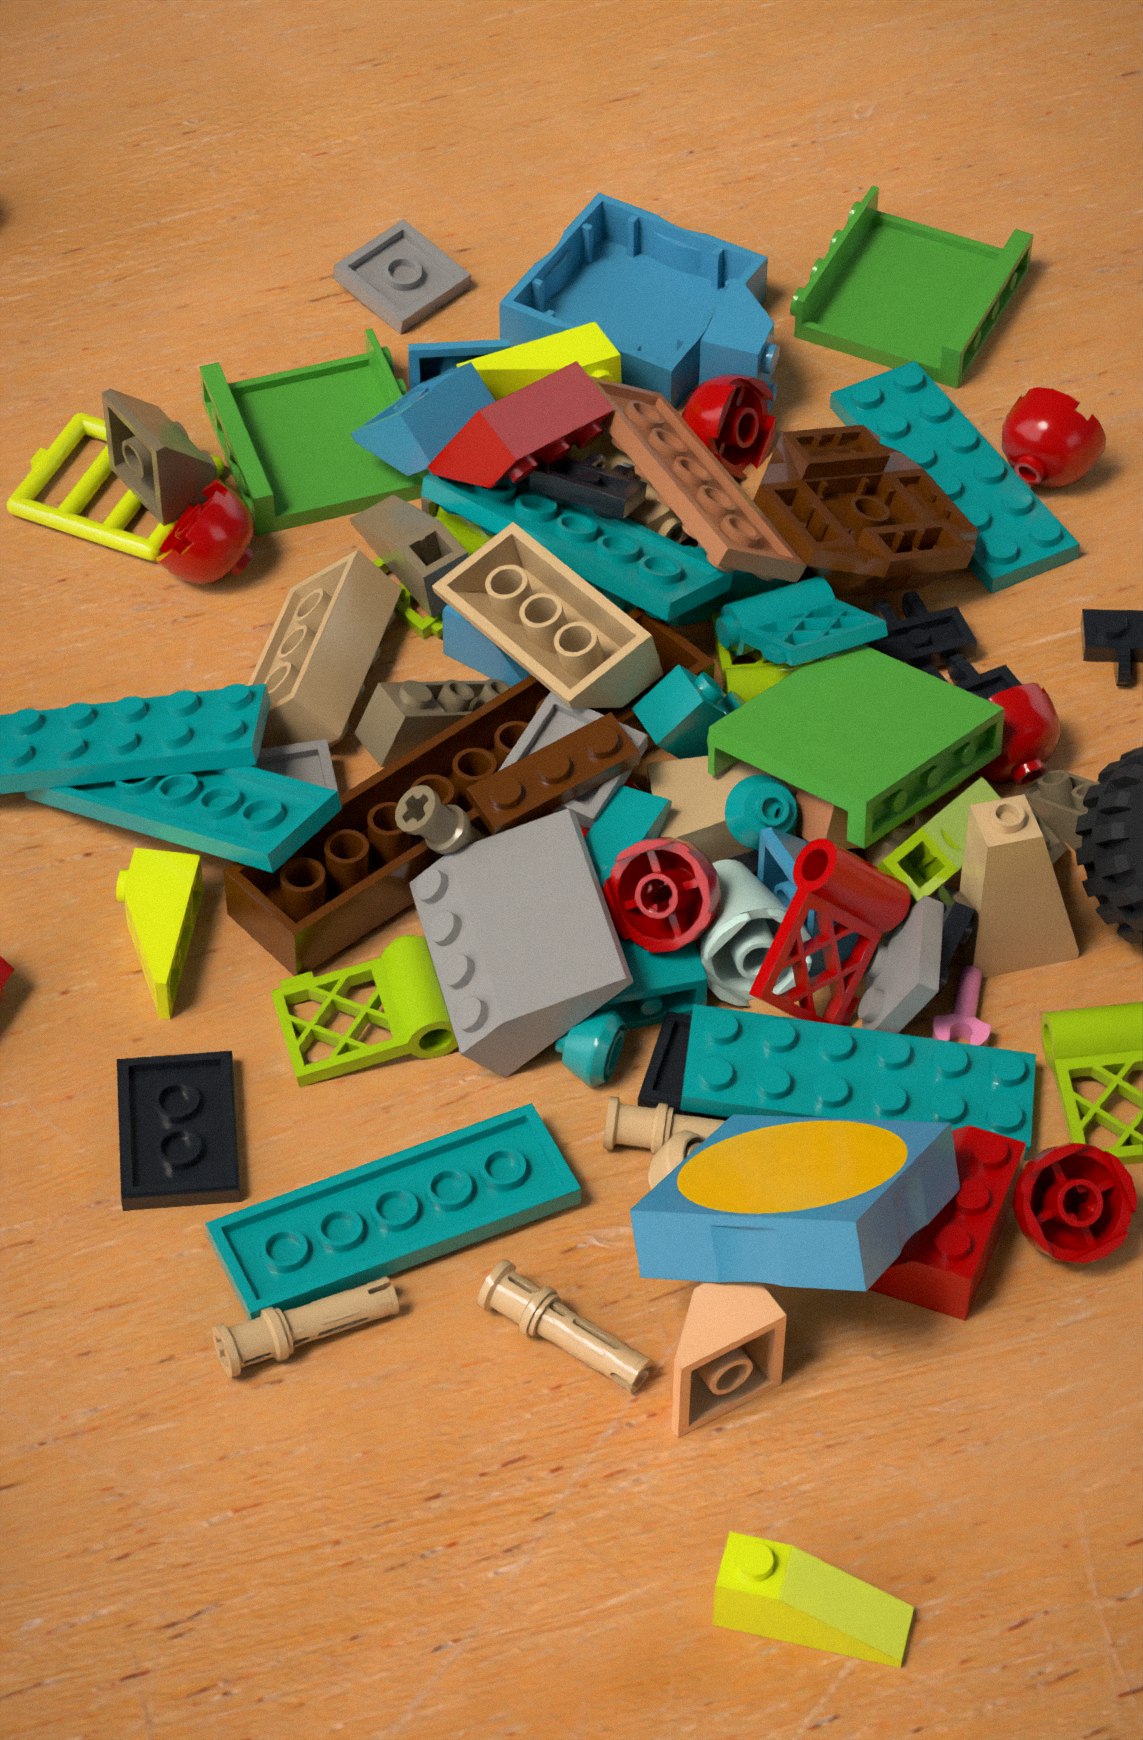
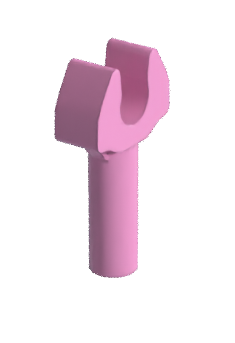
(963, 1020)

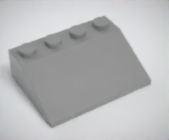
(519, 939)

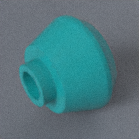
(747, 816)
(593, 1047)

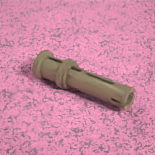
(441, 825)

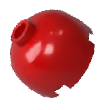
(733, 420)
(1051, 440)
(210, 537)
(1028, 735)
(662, 893)
(1074, 1202)

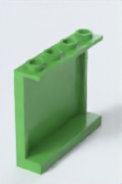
(908, 292)
(293, 439)
(862, 737)

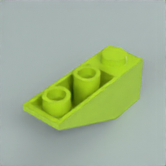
(938, 846)

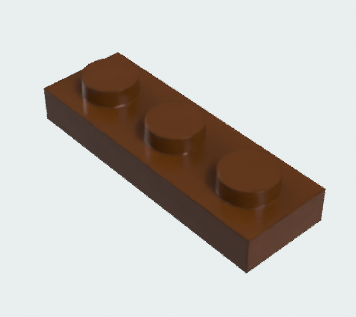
(554, 775)

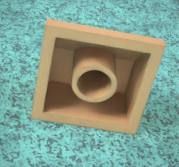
(726, 1352)

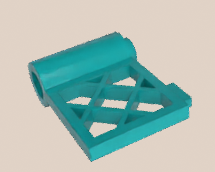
(796, 623)

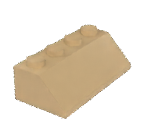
(552, 622)
(324, 650)

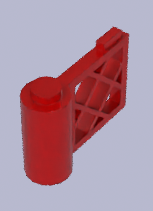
(840, 891)

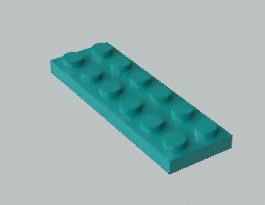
(917, 418)
(608, 552)
(132, 738)
(222, 812)
(836, 1071)
(393, 1212)

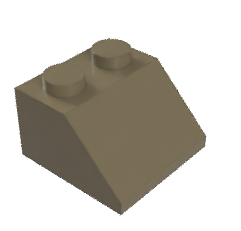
(155, 456)

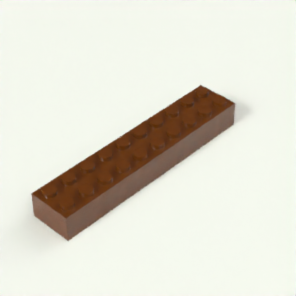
(362, 862)

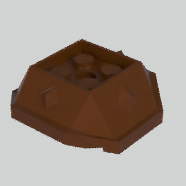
(862, 512)

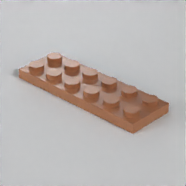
(696, 485)

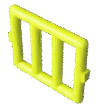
(66, 516)

